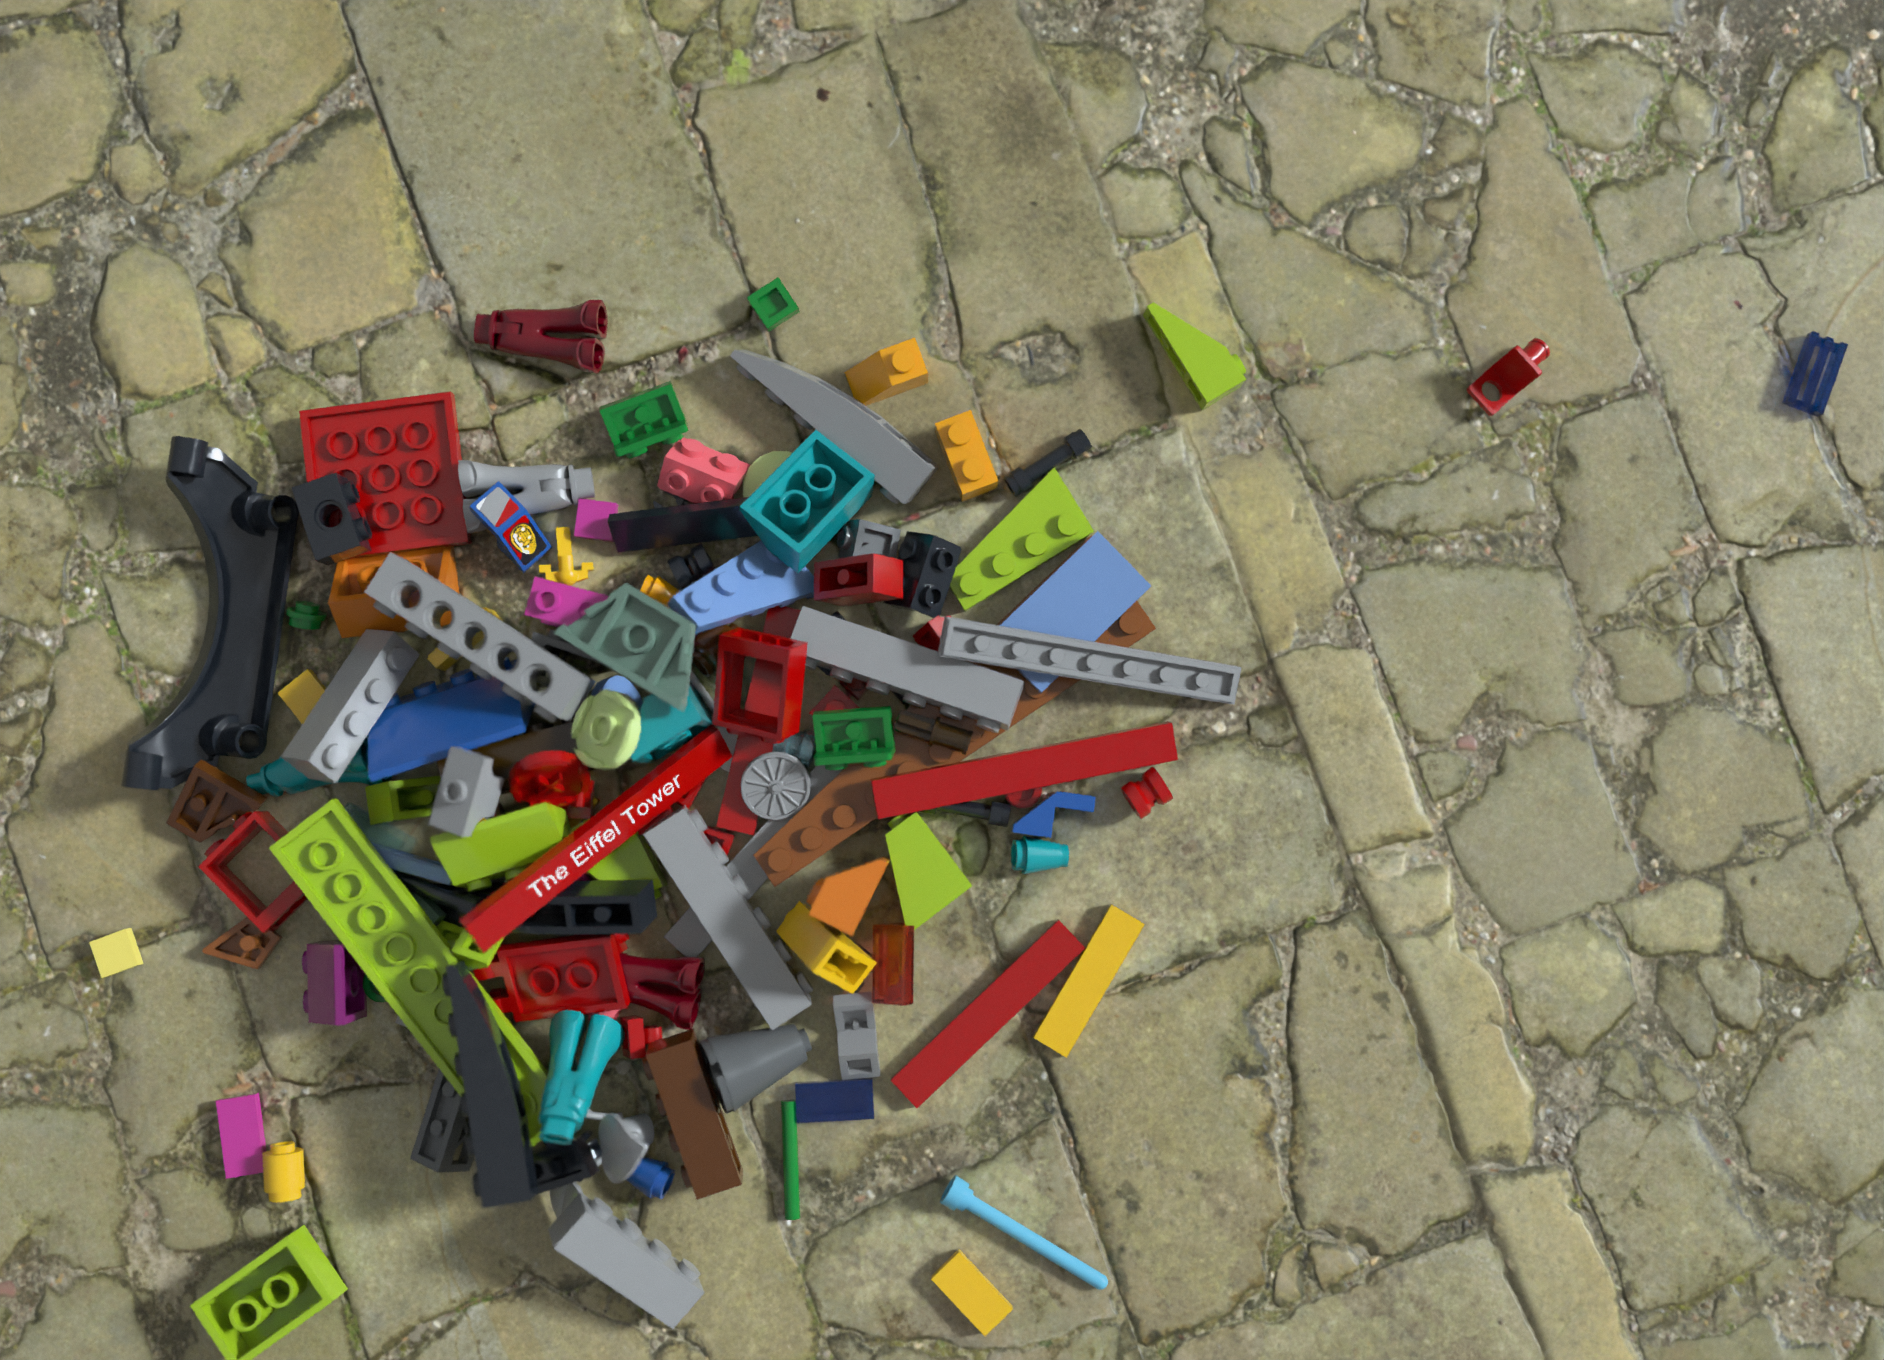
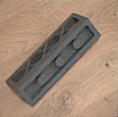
(443, 1130)

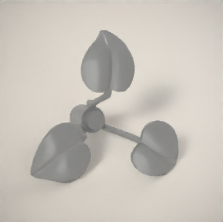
(623, 1147)

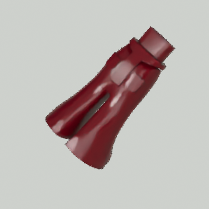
(525, 331)
(666, 986)

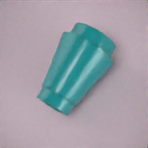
(1038, 855)

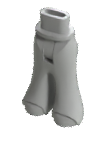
(543, 486)

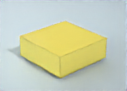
(116, 952)

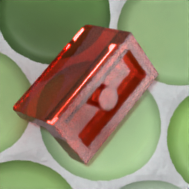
(895, 964)

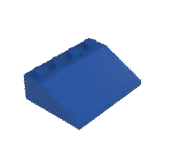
(442, 716)

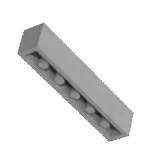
(908, 669)
(729, 917)

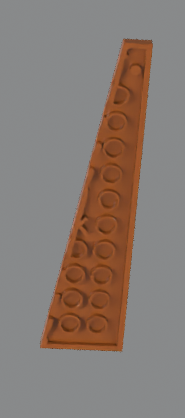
(848, 799)

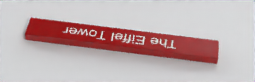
(595, 839)

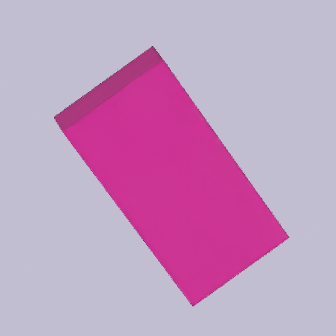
(241, 1134)

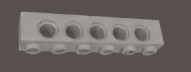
(400, 578)

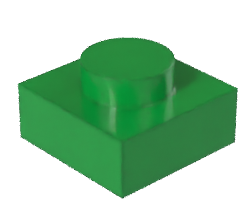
(773, 304)

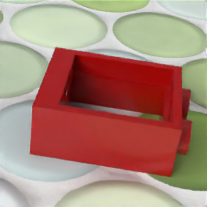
(729, 675)
(223, 851)

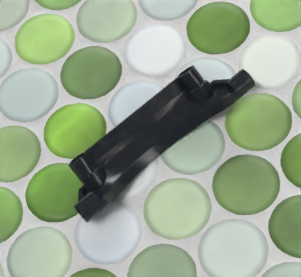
(248, 586)

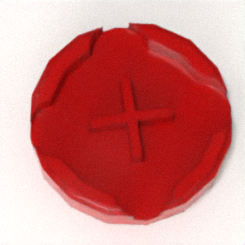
(549, 778)

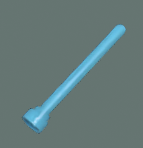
(961, 1197)

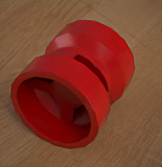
(1144, 793)

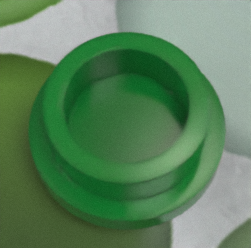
(306, 615)

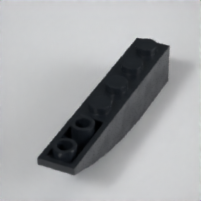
(582, 908)
(491, 1096)

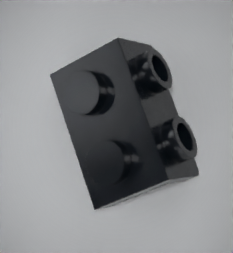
(927, 572)

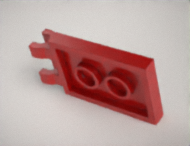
(558, 976)

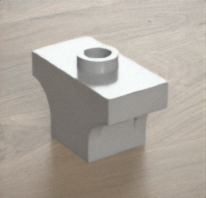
(465, 792)

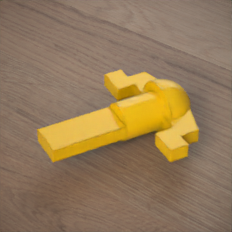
(566, 573)

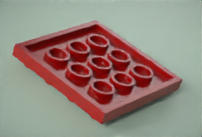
(402, 464)

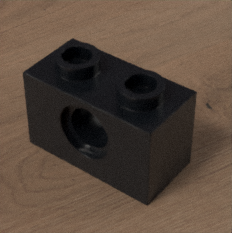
(316, 503)

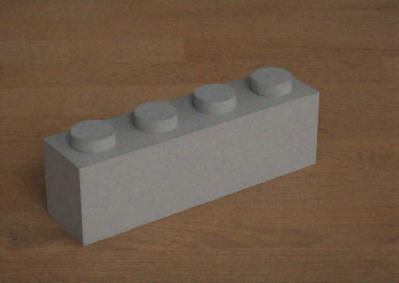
(350, 705)
(626, 1259)

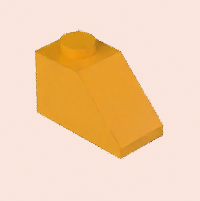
(888, 373)

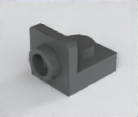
(867, 537)

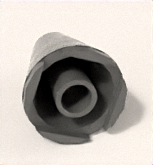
(752, 1061)

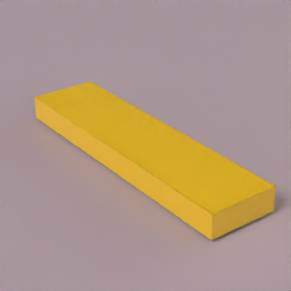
(1088, 980)

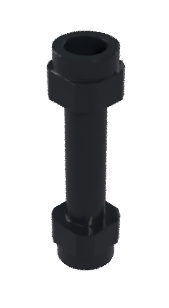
(1074, 445)
(996, 813)

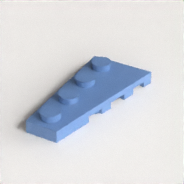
(742, 588)

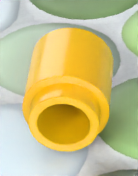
(283, 1171)

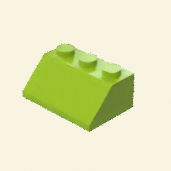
(501, 845)

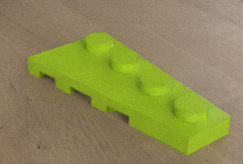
(1029, 536)

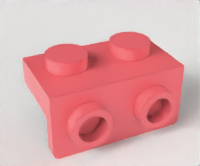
(701, 472)

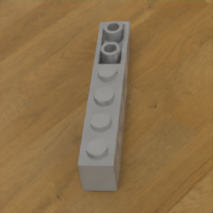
(845, 422)

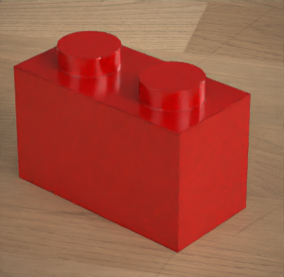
(858, 580)

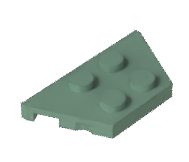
(638, 642)

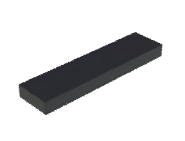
(679, 525)

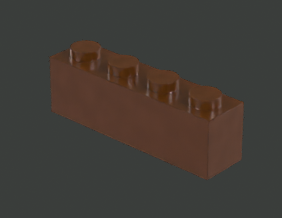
(694, 1114)

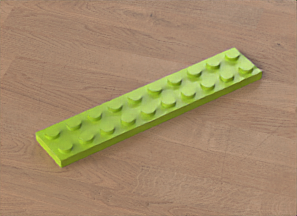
(392, 940)

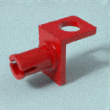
(1510, 374)

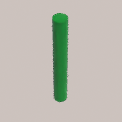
(790, 1160)

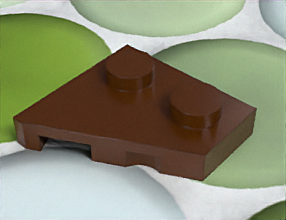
(211, 802)

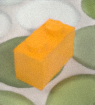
(966, 455)

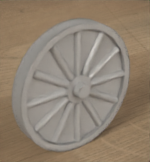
(775, 785)

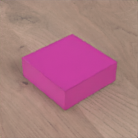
(593, 518)

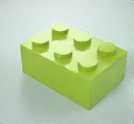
(269, 1297)

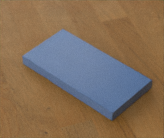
(1080, 598)

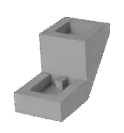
(856, 1035)

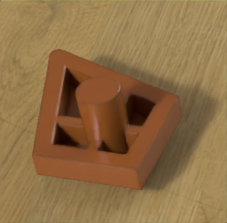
(244, 945)

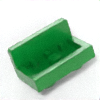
(644, 420)
(854, 737)

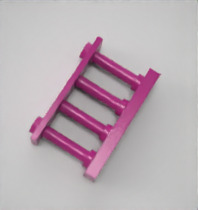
(559, 603)

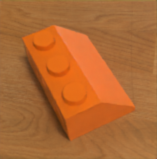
(354, 608)
(846, 894)

